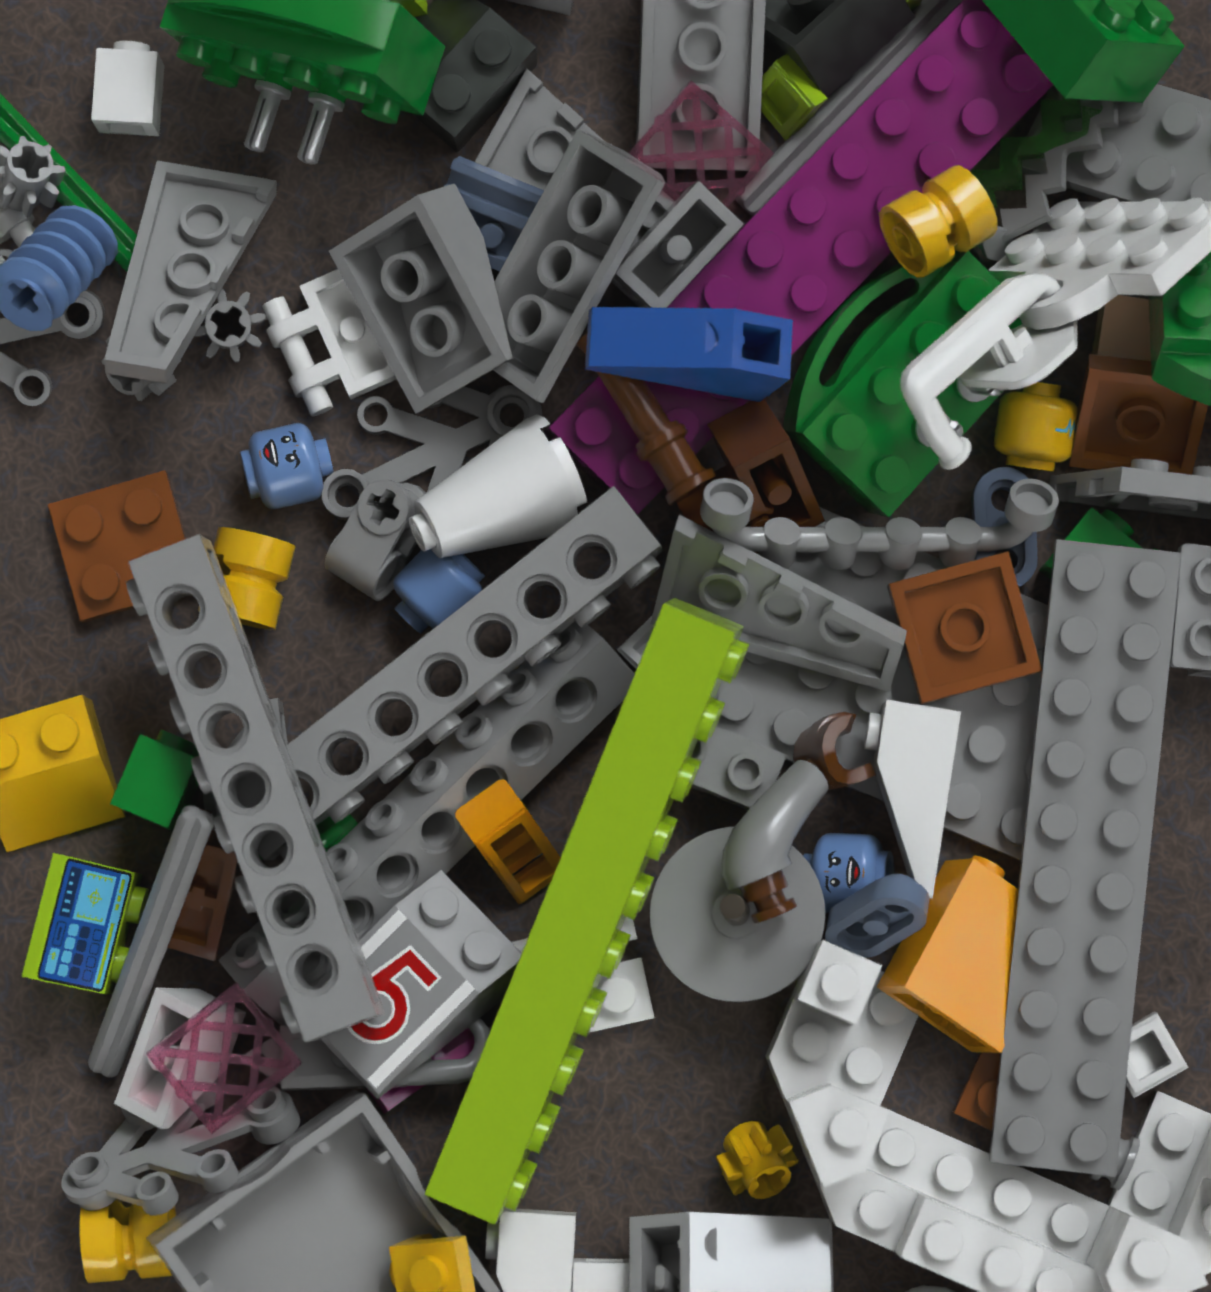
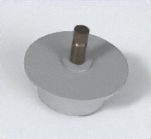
(709, 930)

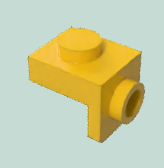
(431, 1264)

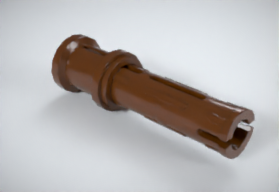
(660, 440)

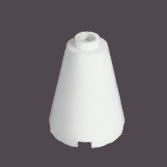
(501, 497)

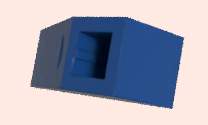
(693, 348)

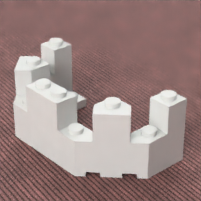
(944, 1198)

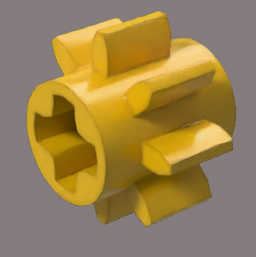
(757, 1159)

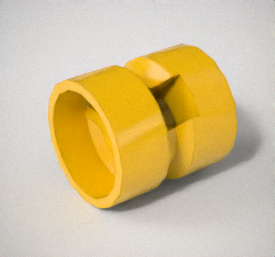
(944, 217)
(252, 570)
(116, 1242)

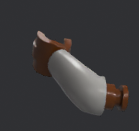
(765, 834)

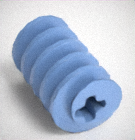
(55, 266)

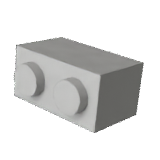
(675, 248)

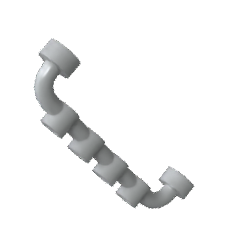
(729, 503)

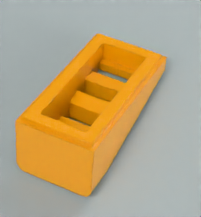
(509, 839)

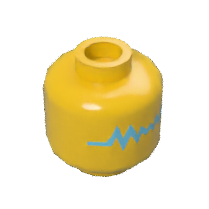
(1036, 427)

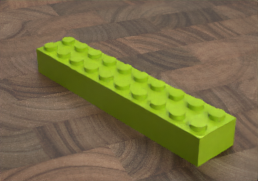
(582, 914)

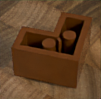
(763, 460)

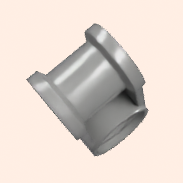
(374, 541)

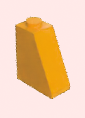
(961, 959)

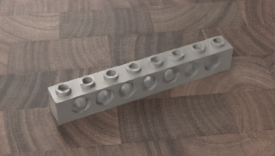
(604, 523)
(157, 584)
(415, 825)

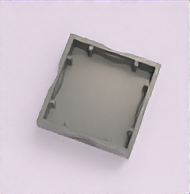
(309, 1214)

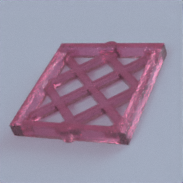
(663, 123)
(185, 1088)

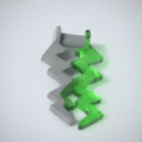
(1054, 146)

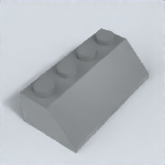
(569, 256)

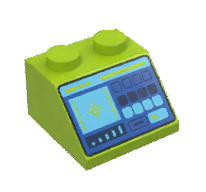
(84, 924)

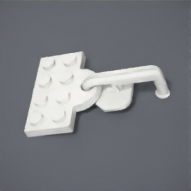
(1050, 283)

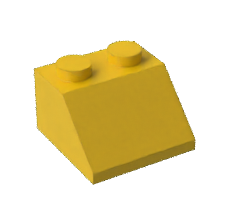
(53, 774)

